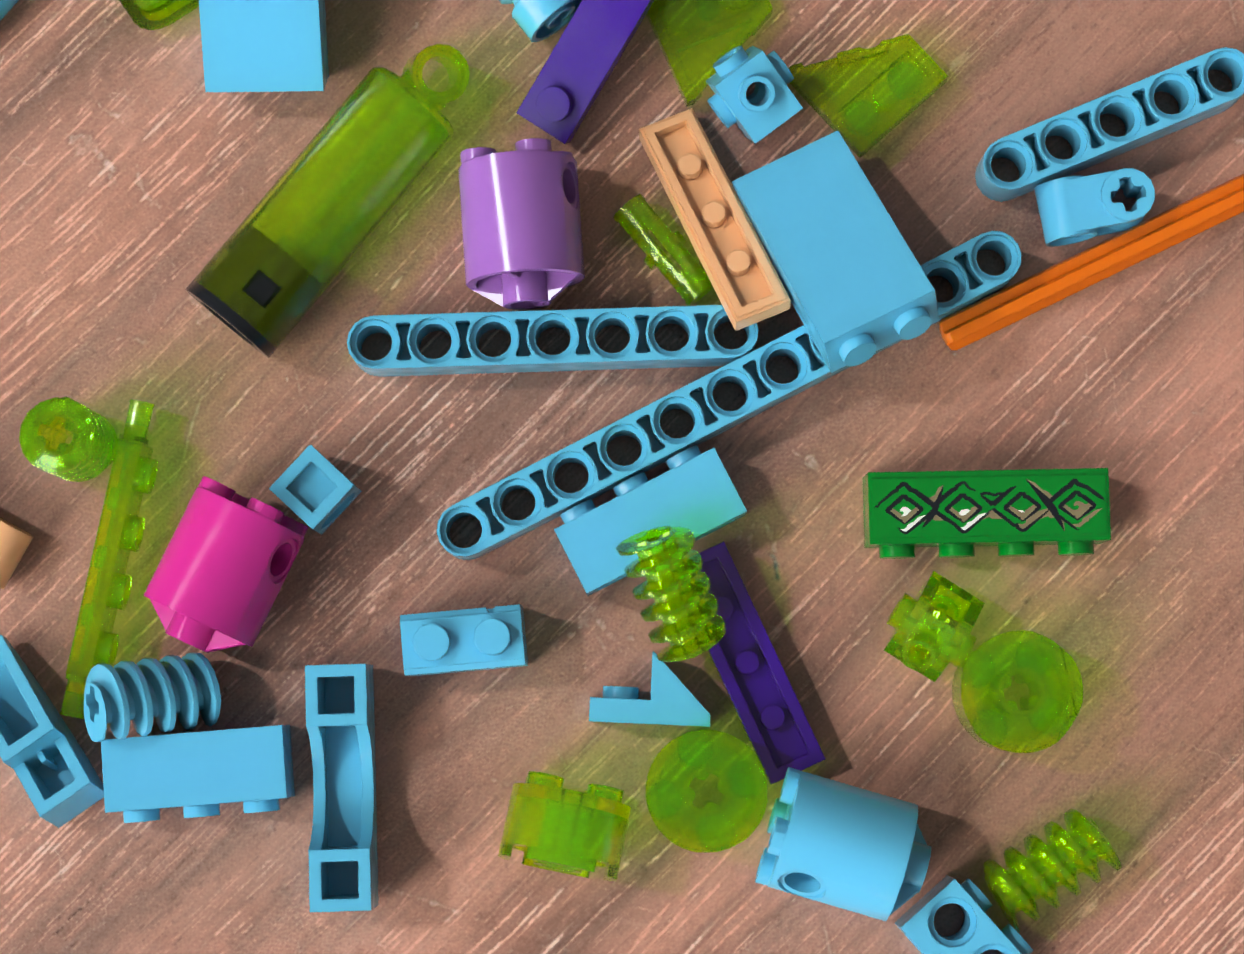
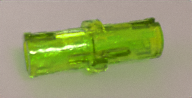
(638, 220)

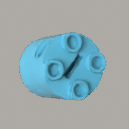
(843, 846)

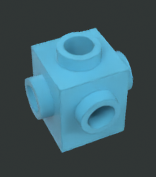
(768, 104)

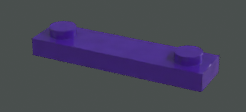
(581, 64)
(756, 676)

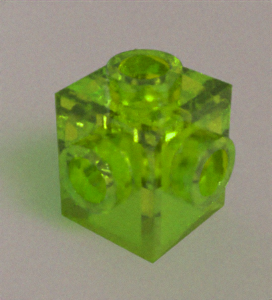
(934, 627)

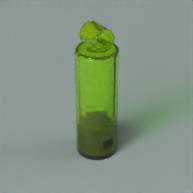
(330, 200)

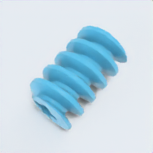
(150, 691)

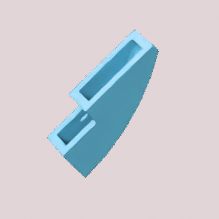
(42, 745)

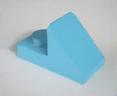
(668, 703)

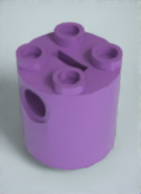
(521, 223)

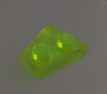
(701, 32)
(869, 89)

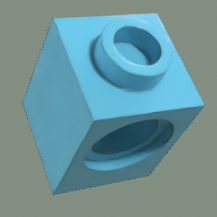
(315, 490)

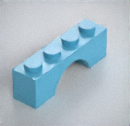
(344, 787)

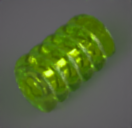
(49, 426)
(677, 591)
(1049, 866)

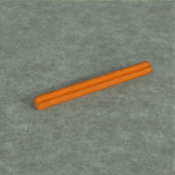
(1093, 264)

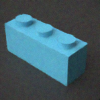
(689, 495)
(198, 772)

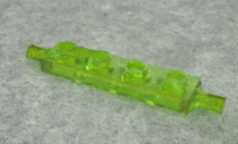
(117, 535)

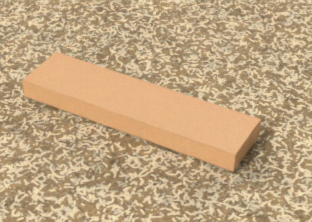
(714, 220)

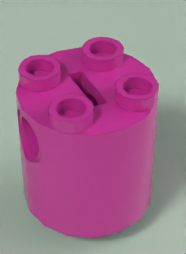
(223, 568)

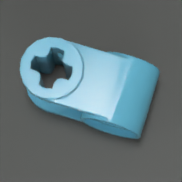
(1083, 208)

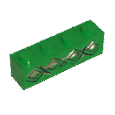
(986, 510)

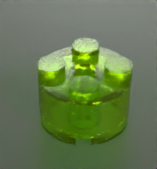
(1044, 713)
(713, 824)
(566, 827)

